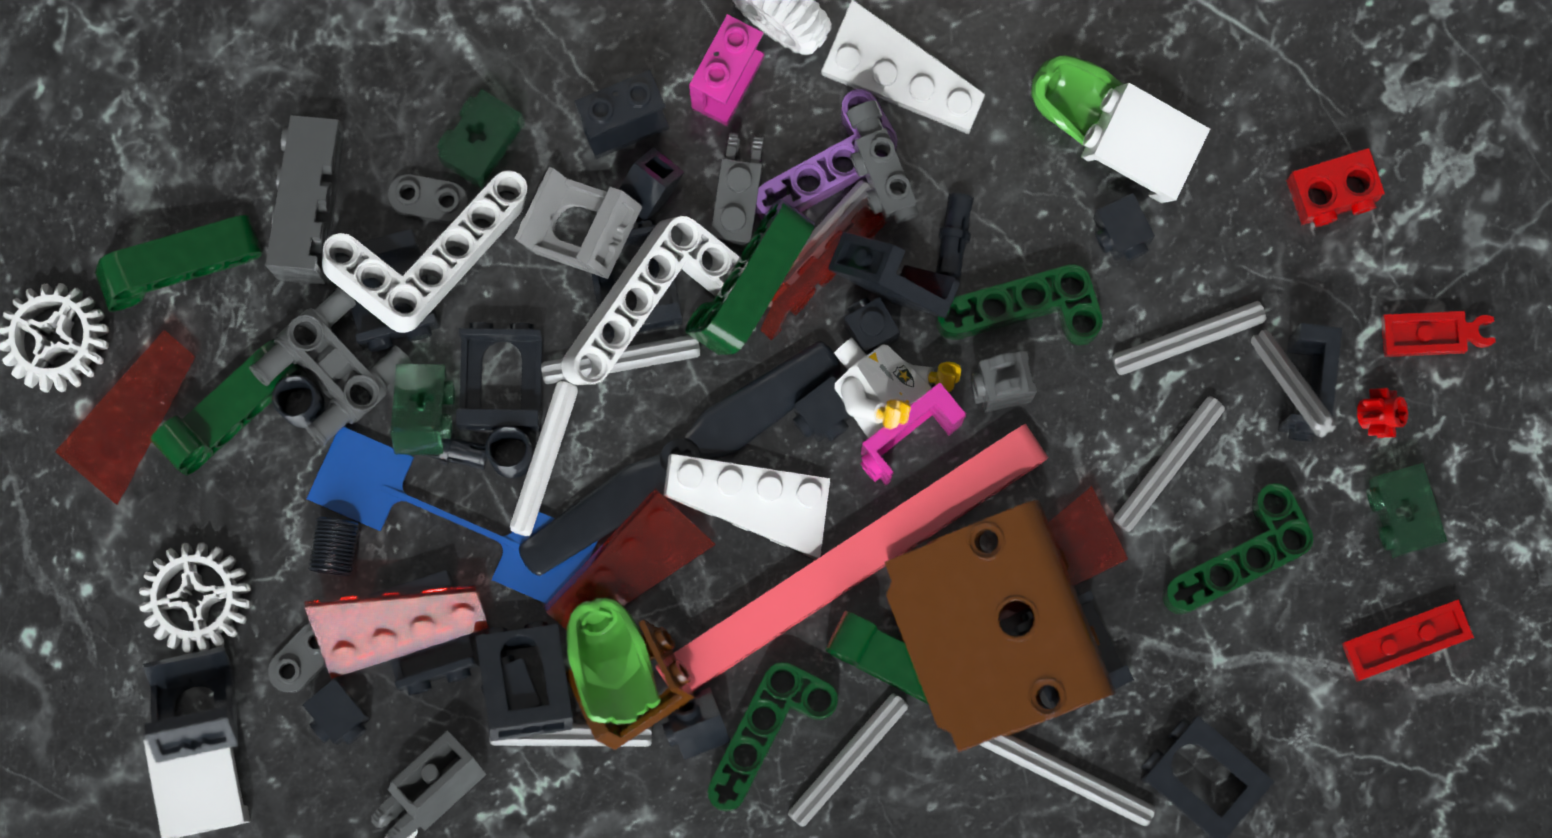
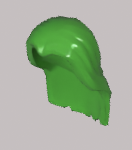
(1071, 93)
(610, 662)

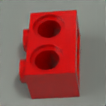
(1331, 179)

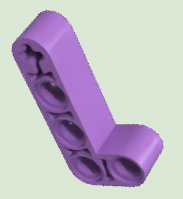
(821, 166)

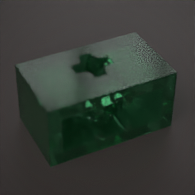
(479, 160)
(420, 409)
(1411, 490)

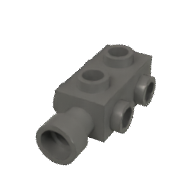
(882, 173)

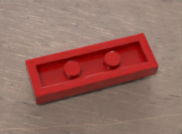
(1407, 640)

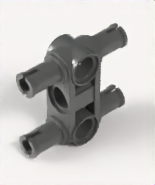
(329, 365)

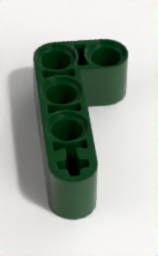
(175, 259)
(753, 281)
(1017, 310)
(218, 417)
(1235, 559)
(875, 653)
(763, 739)

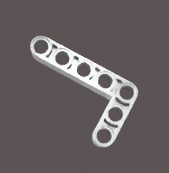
(434, 261)
(648, 293)

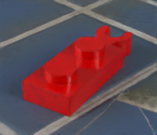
(1432, 333)

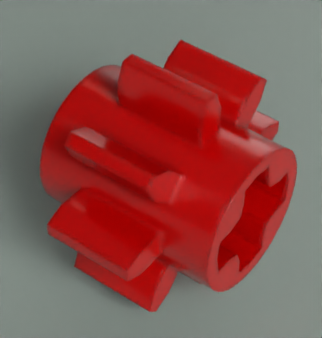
(1382, 412)

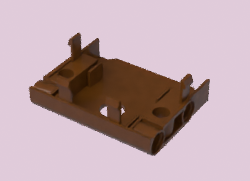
(968, 667)

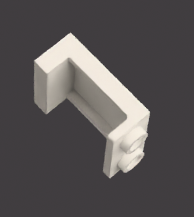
(1145, 141)
(196, 793)

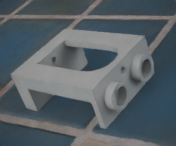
(605, 237)

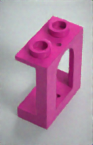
(726, 77)
(934, 403)

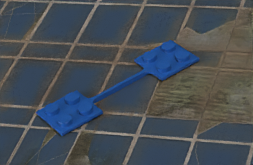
(367, 479)

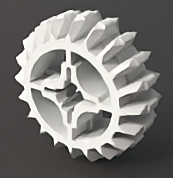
(792, 23)
(58, 323)
(190, 581)

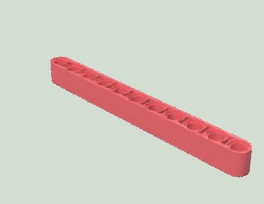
(860, 556)

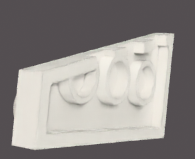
(898, 71)
(762, 500)

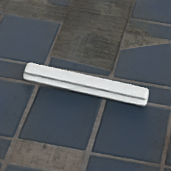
(543, 458)

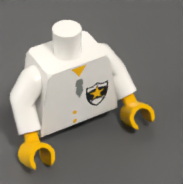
(884, 386)

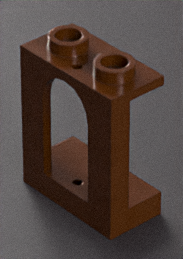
(659, 647)

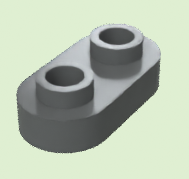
(427, 198)
(302, 656)

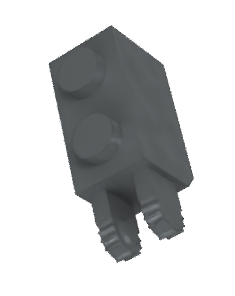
(737, 195)
(1003, 382)
(428, 787)

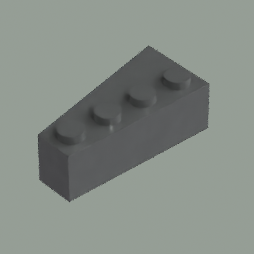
(305, 199)

